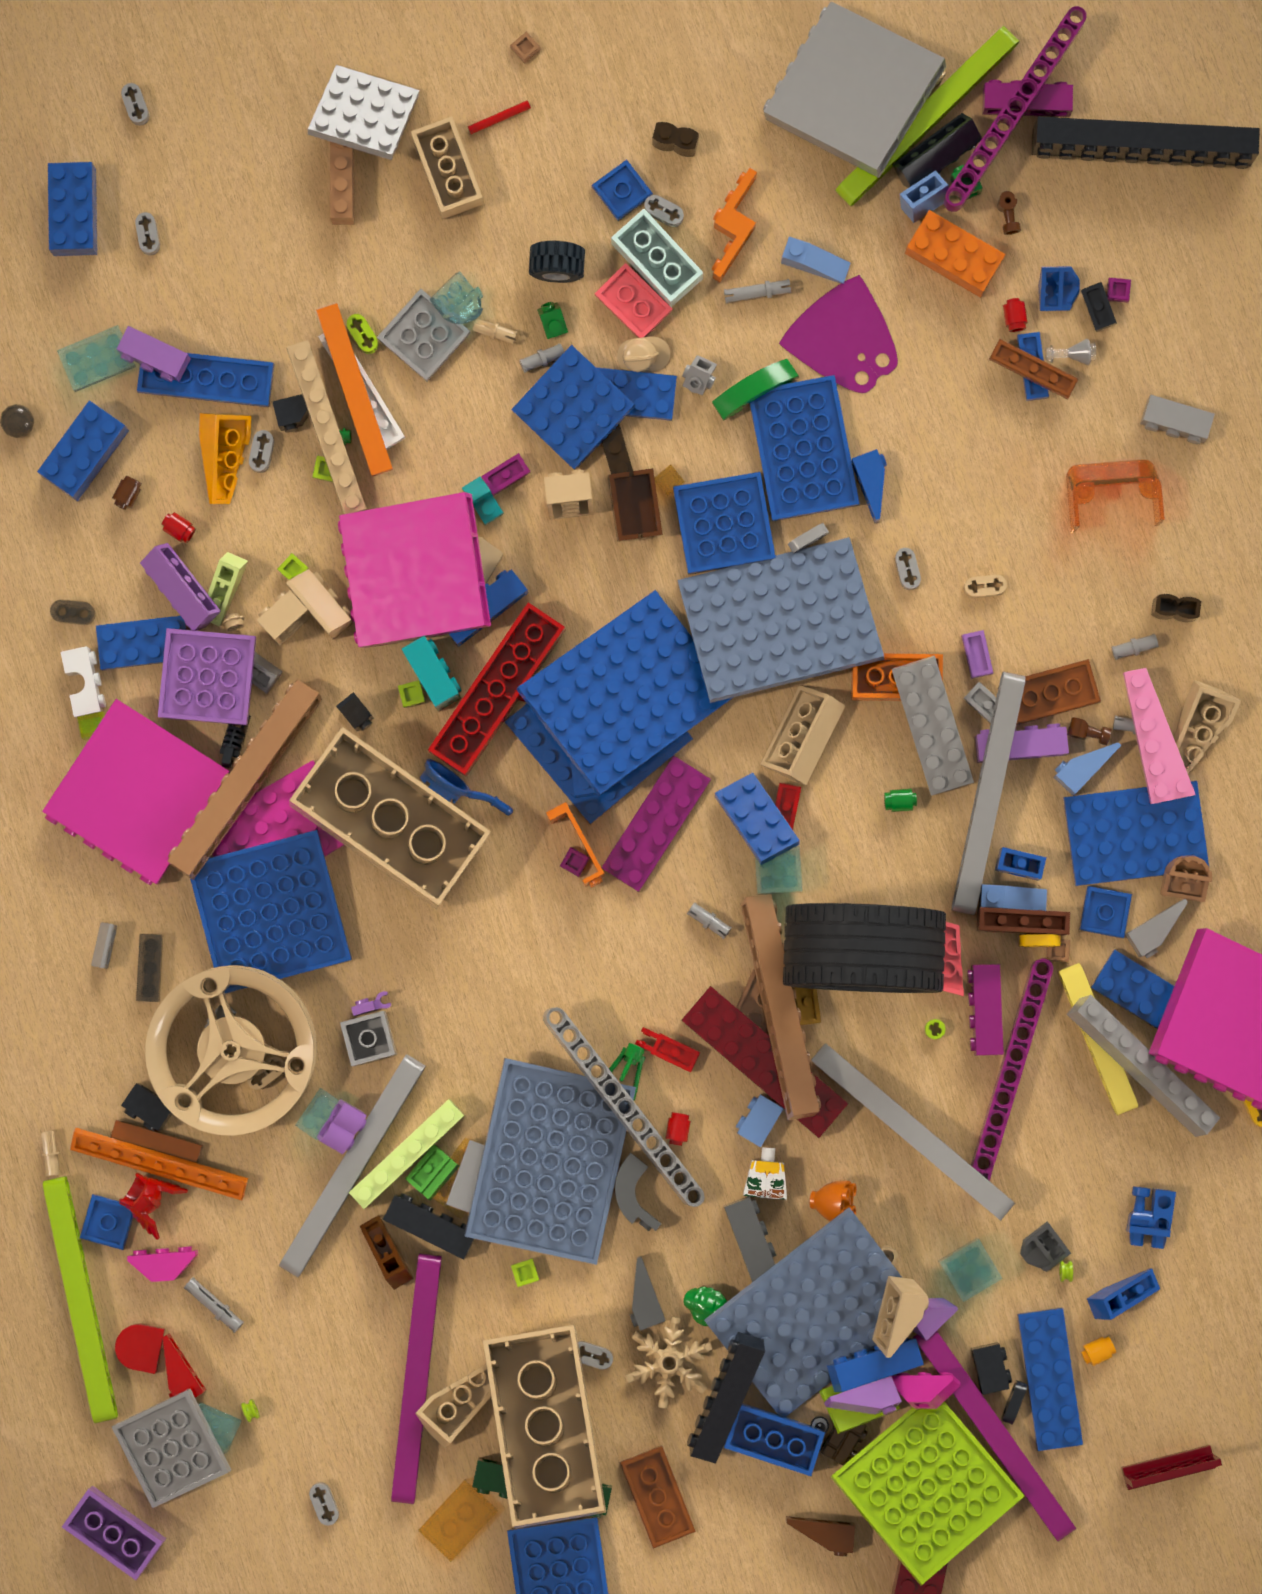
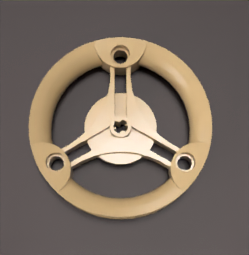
(220, 1064)

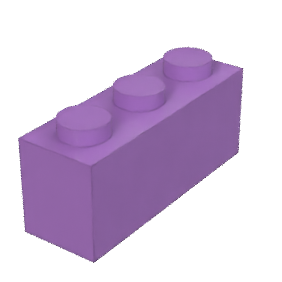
(153, 354)

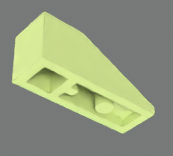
(225, 583)

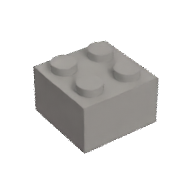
(368, 1038)

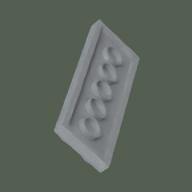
(932, 725)

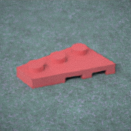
(952, 961)

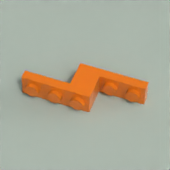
(733, 224)

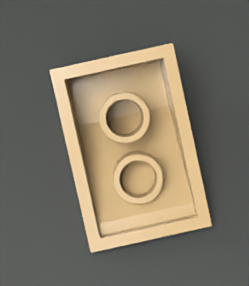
(899, 1313)

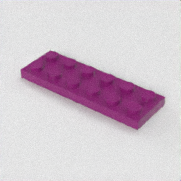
(656, 823)

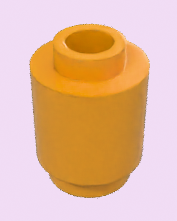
(1098, 1351)

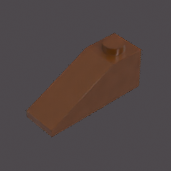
(386, 1252)
(830, 1534)

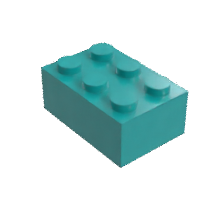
(432, 672)

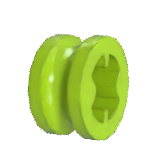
(940, 1025)
(1066, 1271)
(250, 1410)

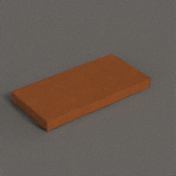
(1058, 691)
(657, 1496)

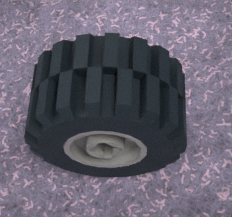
(556, 261)

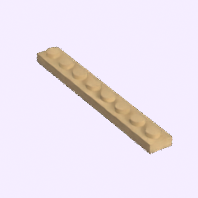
(326, 427)

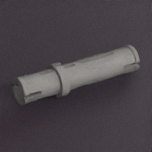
(757, 291)
(214, 1305)

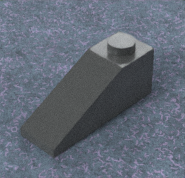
(645, 1304)

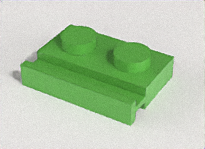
(432, 1172)

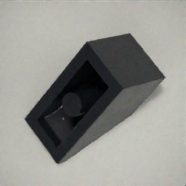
(290, 413)
(355, 712)

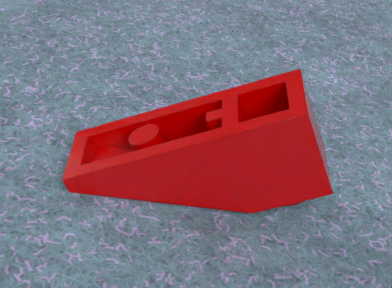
(179, 1371)

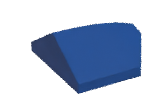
(1057, 288)

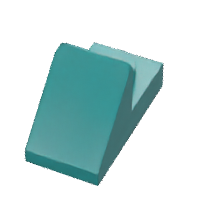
(483, 500)

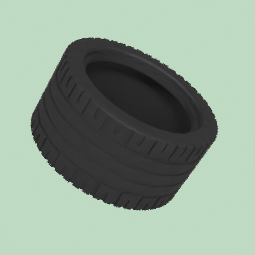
(864, 948)

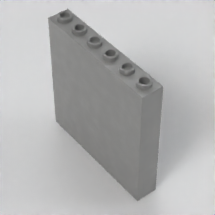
(854, 88)

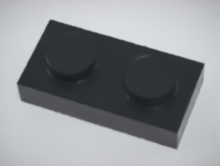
(1098, 306)

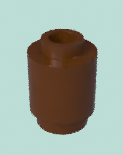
(126, 493)

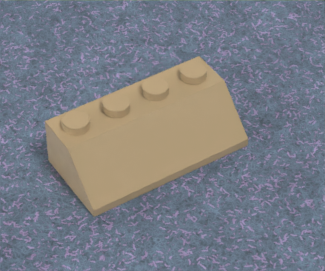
(803, 734)

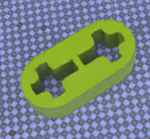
(358, 337)

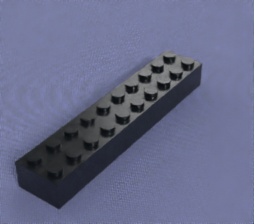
(1145, 142)

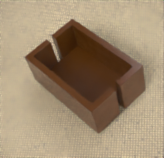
(635, 505)

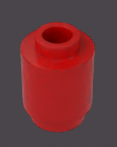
(1015, 315)
(178, 527)
(678, 1128)

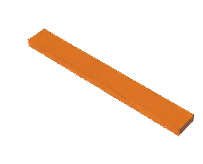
(354, 389)
(159, 1164)

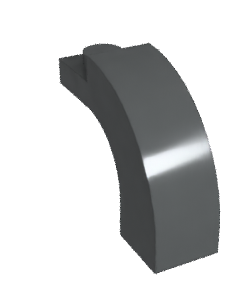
(625, 1185)

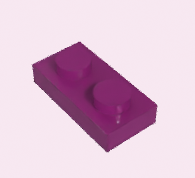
(506, 474)

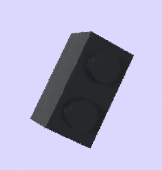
(147, 1106)
(990, 1368)

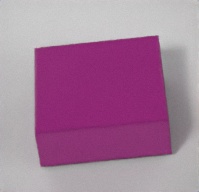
(1118, 290)
(574, 862)

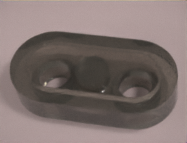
(73, 612)

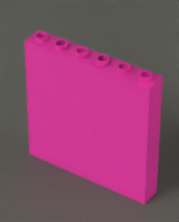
(414, 570)
(134, 792)
(1216, 1018)

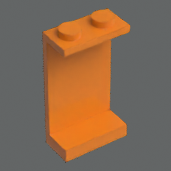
(562, 811)

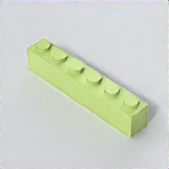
(406, 1154)

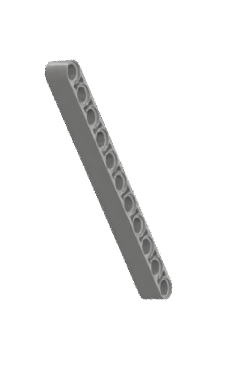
(988, 793)
(633, 1111)
(913, 1132)
(352, 1166)

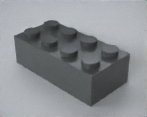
(750, 1236)

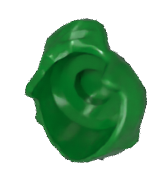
(703, 1302)

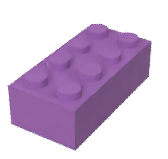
(114, 1532)

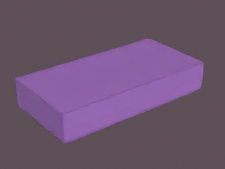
(977, 654)

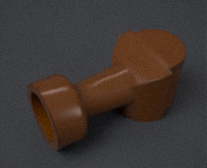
(1007, 205)
(1081, 730)

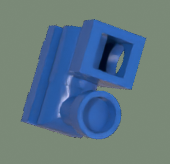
(1153, 1222)

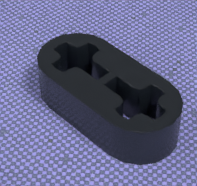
(1014, 1402)

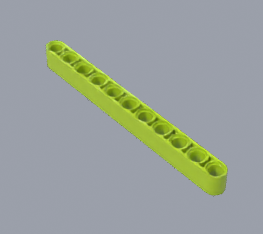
(936, 108)
(80, 1299)

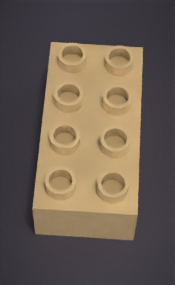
(389, 818)
(544, 1426)

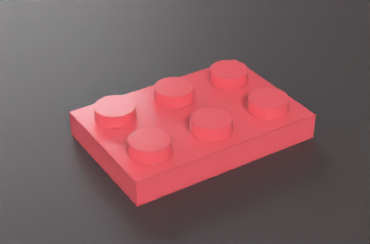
(633, 301)

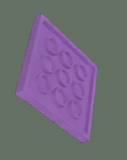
(207, 676)

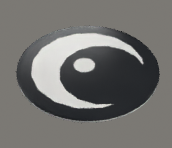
(820, 1422)

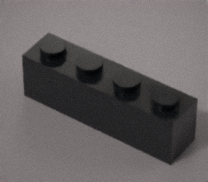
(938, 150)
(428, 1225)

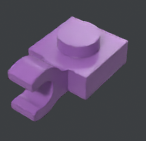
(364, 1006)

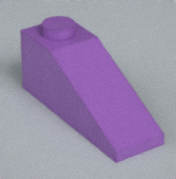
(869, 1398)

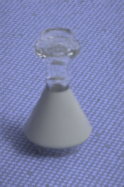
(1081, 352)

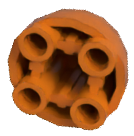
(834, 1199)

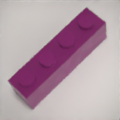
(1051, 101)
(986, 1010)

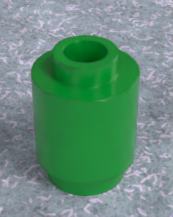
(900, 800)

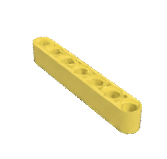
(1110, 1072)

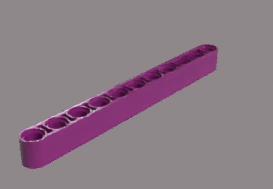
(1019, 99)
(1015, 1066)
(416, 1378)
(998, 1438)

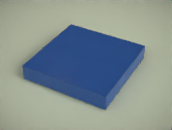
(622, 190)
(1105, 912)
(107, 1222)

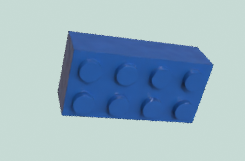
(72, 209)
(83, 450)
(775, 1439)

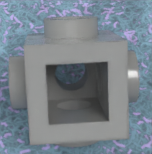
(699, 375)

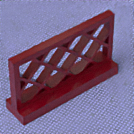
(1170, 1467)

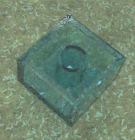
(779, 874)
(970, 1269)

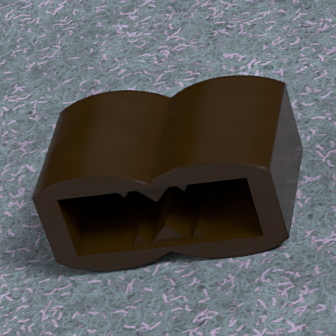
(670, 138)
(1182, 609)

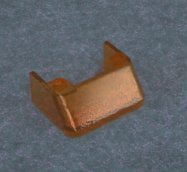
(1084, 477)

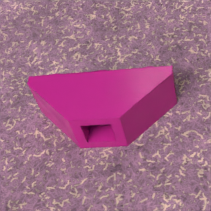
(162, 1264)
(924, 1389)

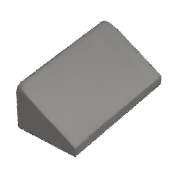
(264, 673)
(104, 945)

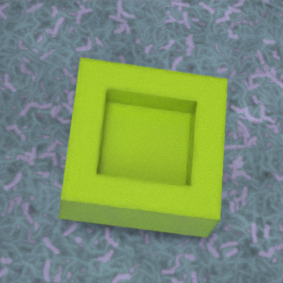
(321, 470)
(292, 567)
(411, 694)
(525, 1272)

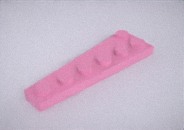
(1159, 754)

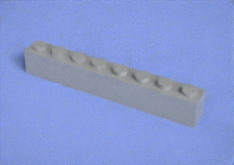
(1142, 1066)

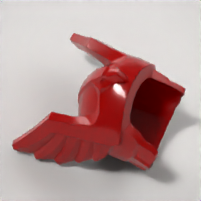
(145, 1198)

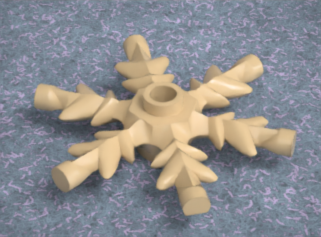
(668, 1372)

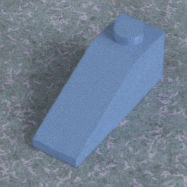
(814, 260)
(1080, 769)
(1012, 897)

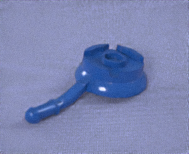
(451, 786)

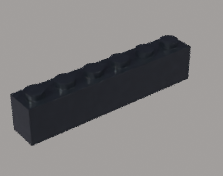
(726, 1397)

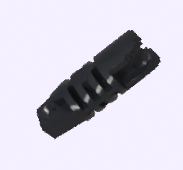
(232, 743)

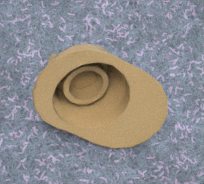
(643, 354)

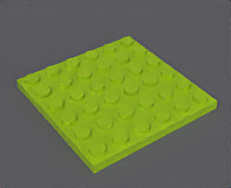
(927, 1488)

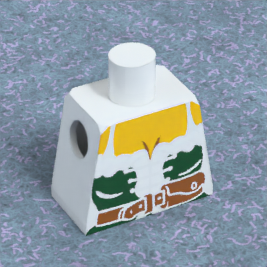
(766, 1177)

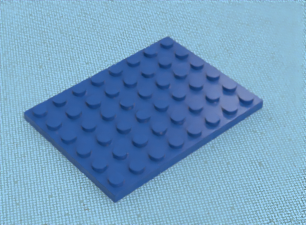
(622, 693)

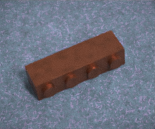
(1023, 921)

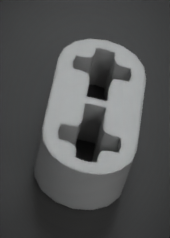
(140, 103)
(666, 206)
(142, 234)
(266, 452)
(808, 538)
(902, 570)
(594, 1349)
(319, 1506)

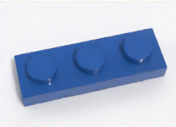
(1032, 344)

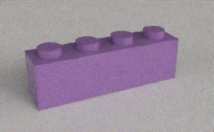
(180, 587)
(1030, 742)

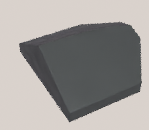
(1044, 1248)

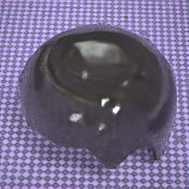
(17, 421)

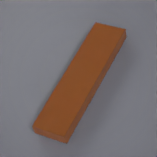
(1033, 369)
(156, 1141)

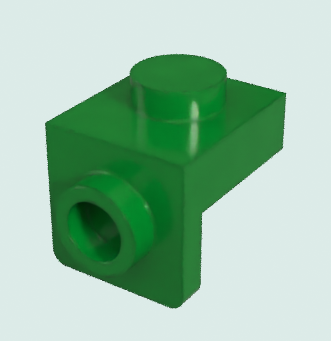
(552, 319)

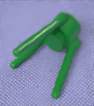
(632, 1055)

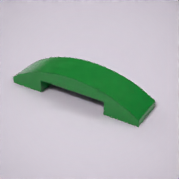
(753, 387)

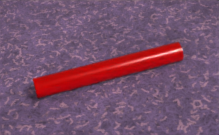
(499, 117)

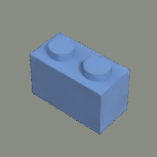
(923, 196)
(759, 1120)

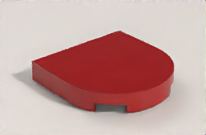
(140, 1347)

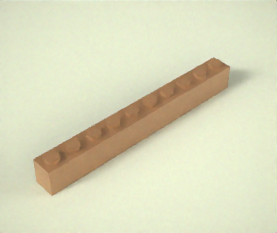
(244, 779)
(780, 1008)

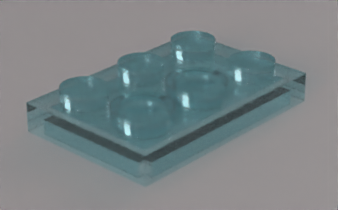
(94, 359)

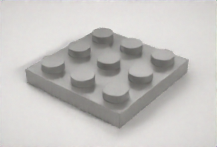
(422, 336)

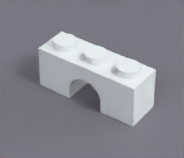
(82, 662)

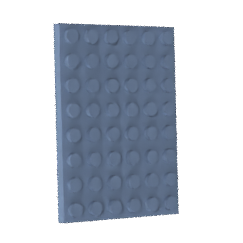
(780, 620)
(547, 1163)
(810, 1310)

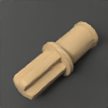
(494, 331)
(50, 1153)

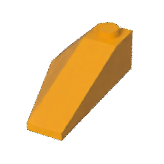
(222, 449)

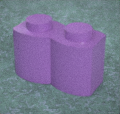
(342, 1126)

